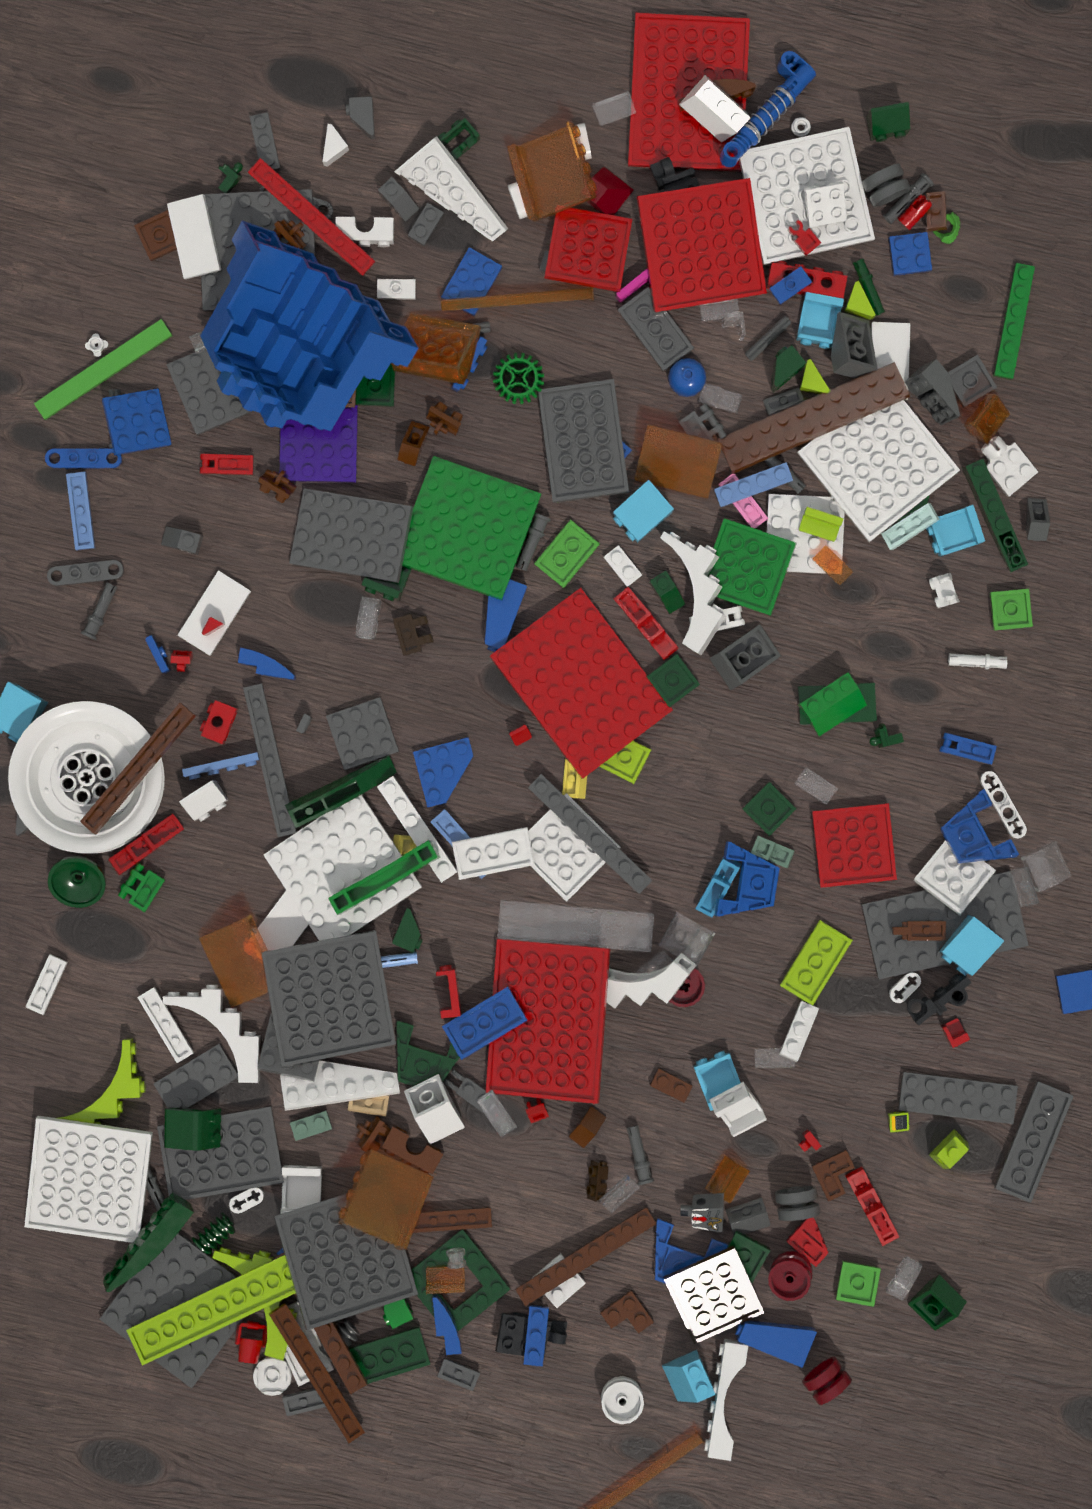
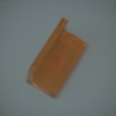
(727, 1179)
(445, 1280)

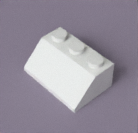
(714, 109)

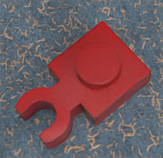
(805, 240)

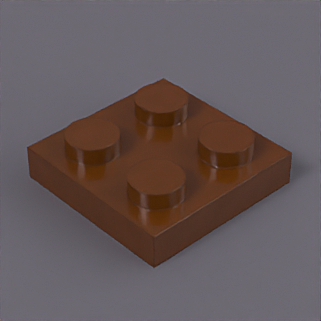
(157, 235)

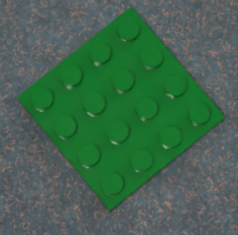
(751, 565)

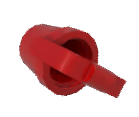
(250, 1348)

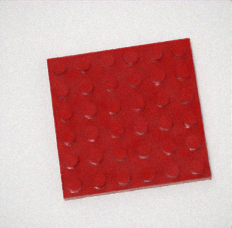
(701, 245)

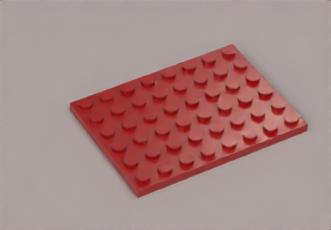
(667, 63)
(580, 683)
(565, 1005)

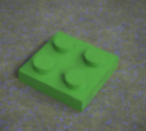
(1011, 609)
(858, 1283)

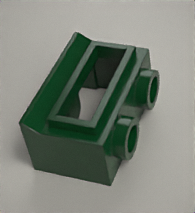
(456, 129)

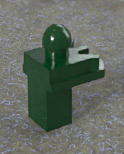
(232, 176)
(882, 738)

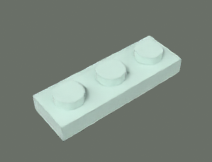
(910, 526)

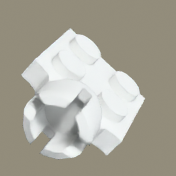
(1007, 465)

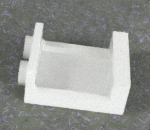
(738, 1109)
(300, 1186)

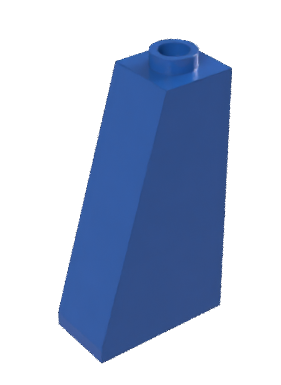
(502, 615)
(779, 1340)

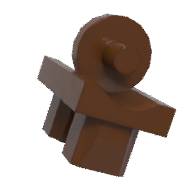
(291, 232)
(442, 421)
(277, 483)
(369, 1132)

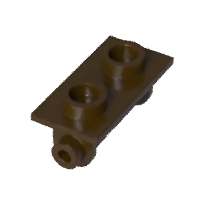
(597, 1171)

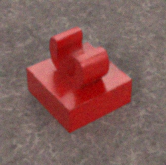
(181, 658)
(536, 1112)
(809, 1141)

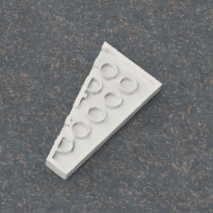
(446, 183)
(337, 1084)

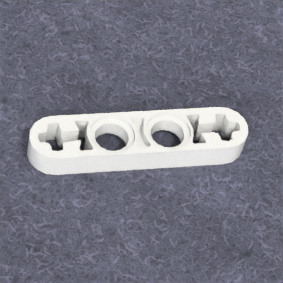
(1005, 803)

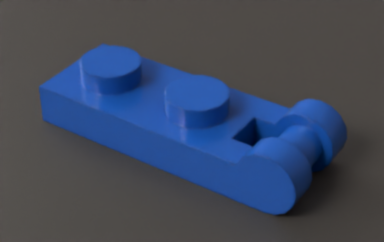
(968, 749)

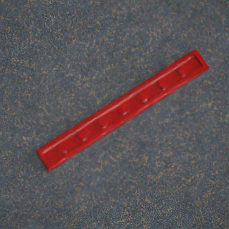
(311, 217)

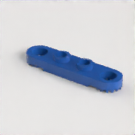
(82, 458)

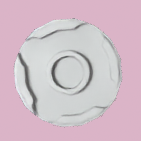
(272, 1376)

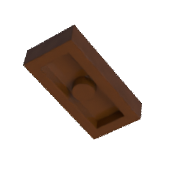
(937, 213)
(671, 1085)

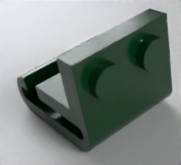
(388, 589)
(192, 1129)

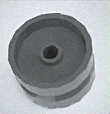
(886, 185)
(797, 1203)

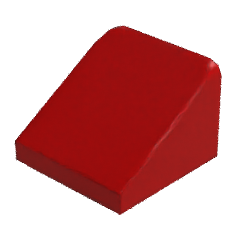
(211, 626)
(520, 735)

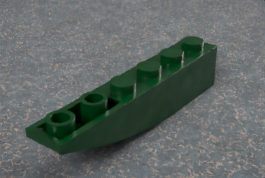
(995, 514)
(339, 791)
(150, 1241)

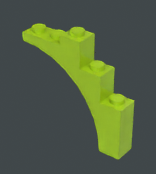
(122, 1086)
(276, 1345)

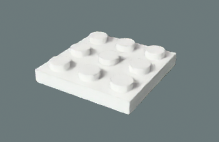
(951, 881)

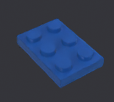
(472, 278)

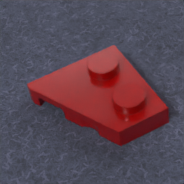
(809, 1241)

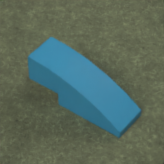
(718, 886)

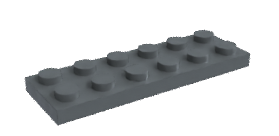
(957, 1097)
(1033, 1141)

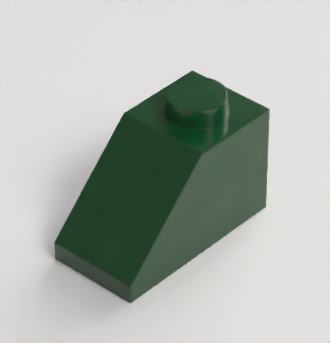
(667, 592)
(408, 932)

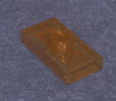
(832, 565)

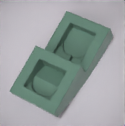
(772, 852)

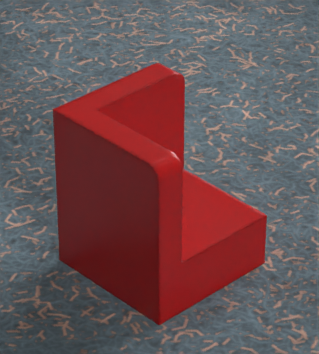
(954, 1033)

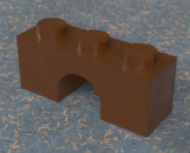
(426, 1160)

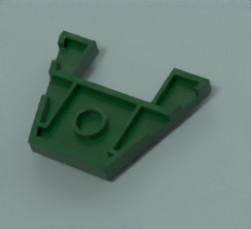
(417, 1063)

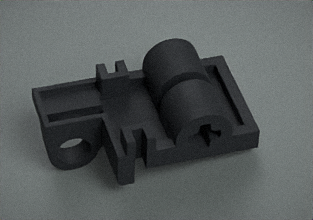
(667, 179)
(941, 997)
(513, 1333)

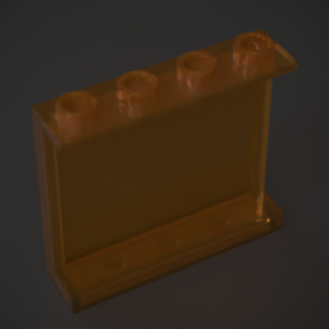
(552, 172)
(385, 1199)

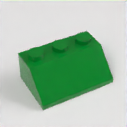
(833, 704)

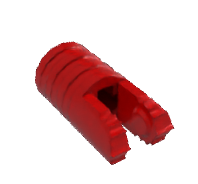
(915, 211)

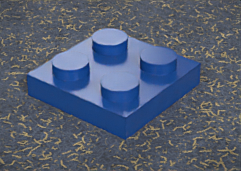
(910, 253)

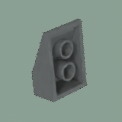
(852, 347)
(745, 657)

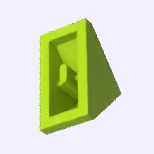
(858, 303)
(812, 380)

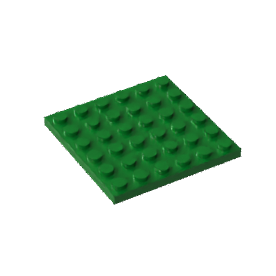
(469, 527)

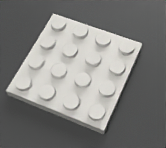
(784, 520)
(562, 855)

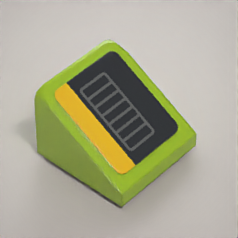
(898, 1121)

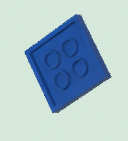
(136, 421)

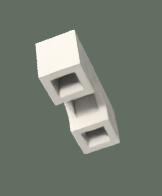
(380, 234)

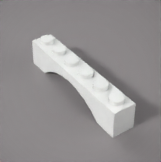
(415, 825)
(732, 1360)

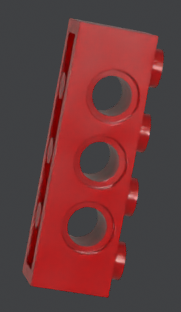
(836, 278)

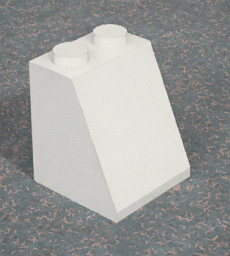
(434, 1109)

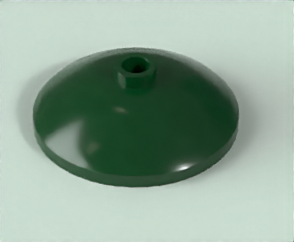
(74, 889)

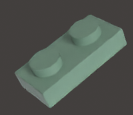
(311, 1125)

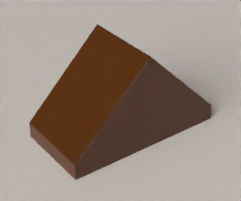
(587, 1127)

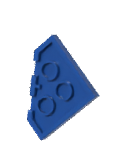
(442, 768)

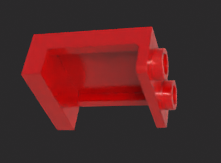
(455, 1009)

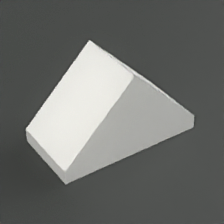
(334, 146)

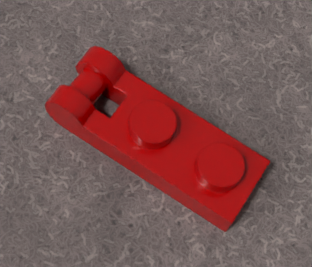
(227, 464)

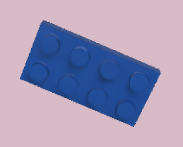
(485, 1023)

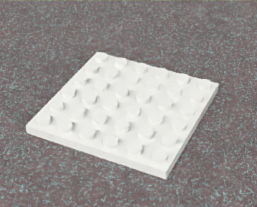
(778, 184)
(879, 466)
(332, 856)
(88, 1179)

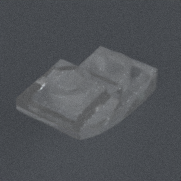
(720, 398)
(367, 618)
(771, 1059)
(904, 1279)

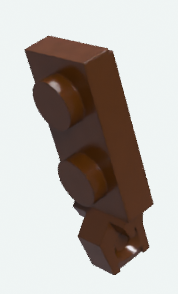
(921, 930)

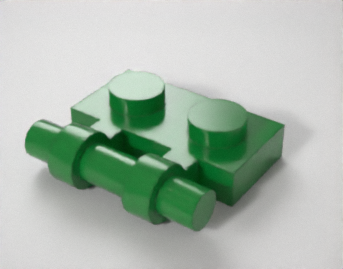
(147, 889)

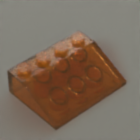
(444, 348)
(678, 461)
(237, 959)

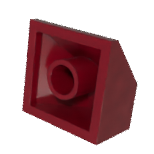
(610, 192)

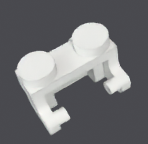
(944, 590)

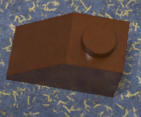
(413, 443)

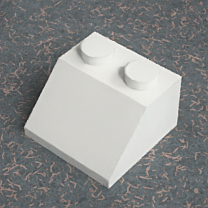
(204, 801)

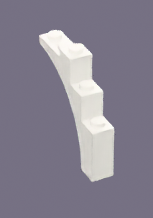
(699, 564)
(639, 987)
(229, 1022)

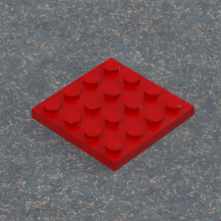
(588, 249)
(854, 845)

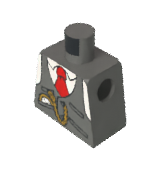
(706, 1211)

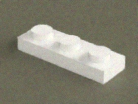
(46, 984)
(798, 1031)

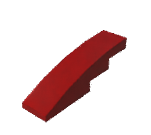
(646, 623)
(146, 844)
(872, 1206)

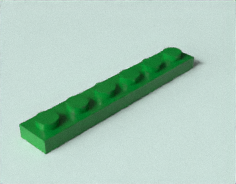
(1014, 321)

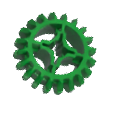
(512, 384)

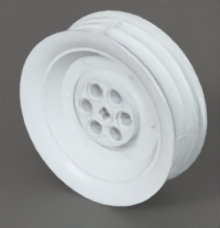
(41, 767)

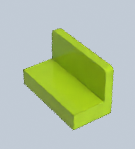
(820, 524)

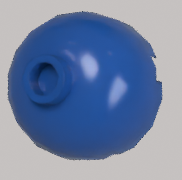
(687, 377)

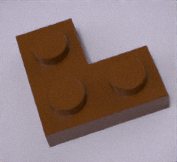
(828, 1172)
(627, 1307)

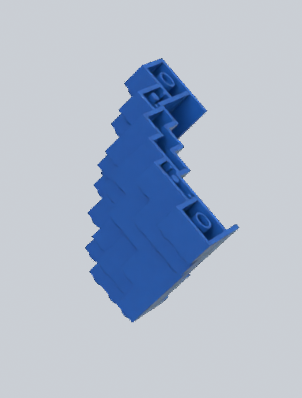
(296, 334)

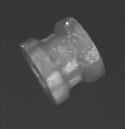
(456, 1258)

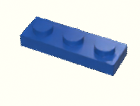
(480, 350)
(536, 1335)

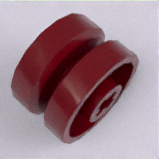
(690, 991)
(790, 1276)
(827, 1380)

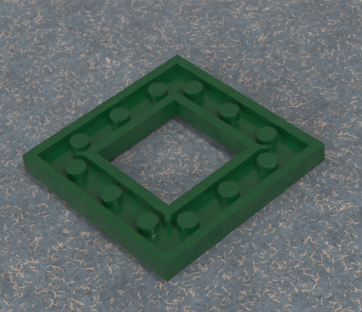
(493, 1284)

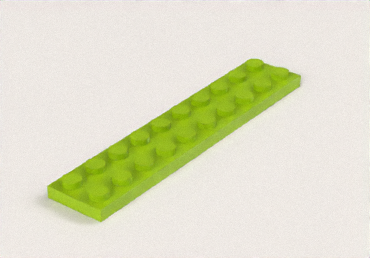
(212, 1310)

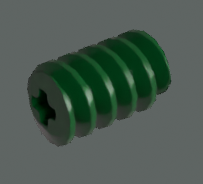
(215, 1235)

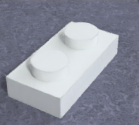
(622, 566)

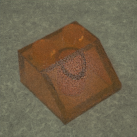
(987, 418)

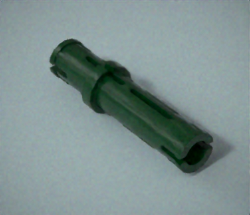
(865, 279)

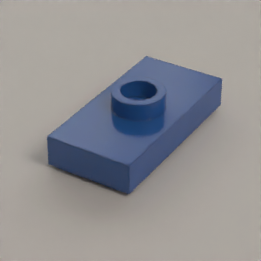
(790, 285)
(158, 653)

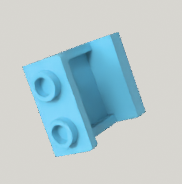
(818, 319)
(956, 531)
(716, 1075)

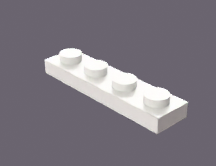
(165, 1025)

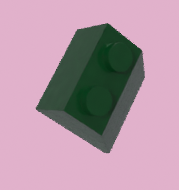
(889, 121)
(786, 366)
(937, 1303)

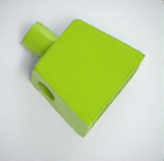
(950, 1150)

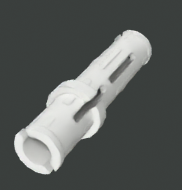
(977, 661)

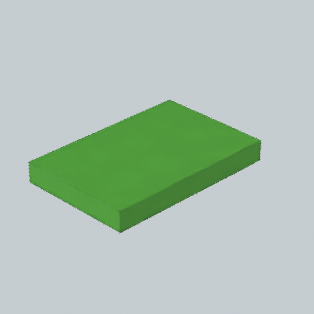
(567, 553)

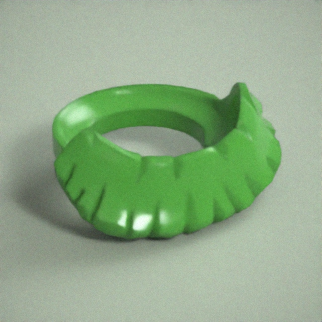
(950, 237)

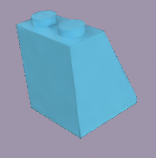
(642, 512)
(18, 710)
(970, 946)
(689, 1378)

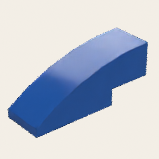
(265, 664)
(446, 1326)

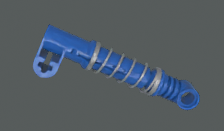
(782, 98)

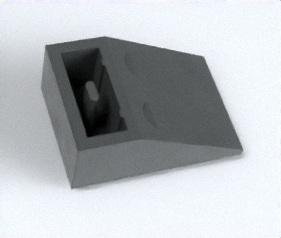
(935, 391)

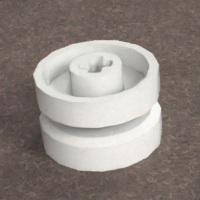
(633, 1403)

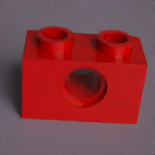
(228, 715)

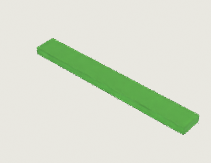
(103, 369)

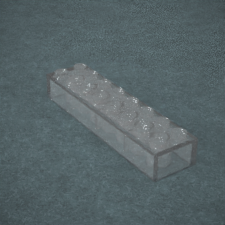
(575, 925)

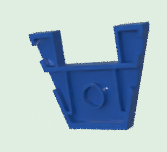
(968, 838)
(756, 882)
(672, 1258)

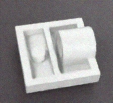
(825, 203)

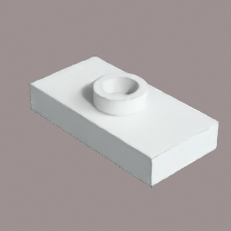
(396, 289)

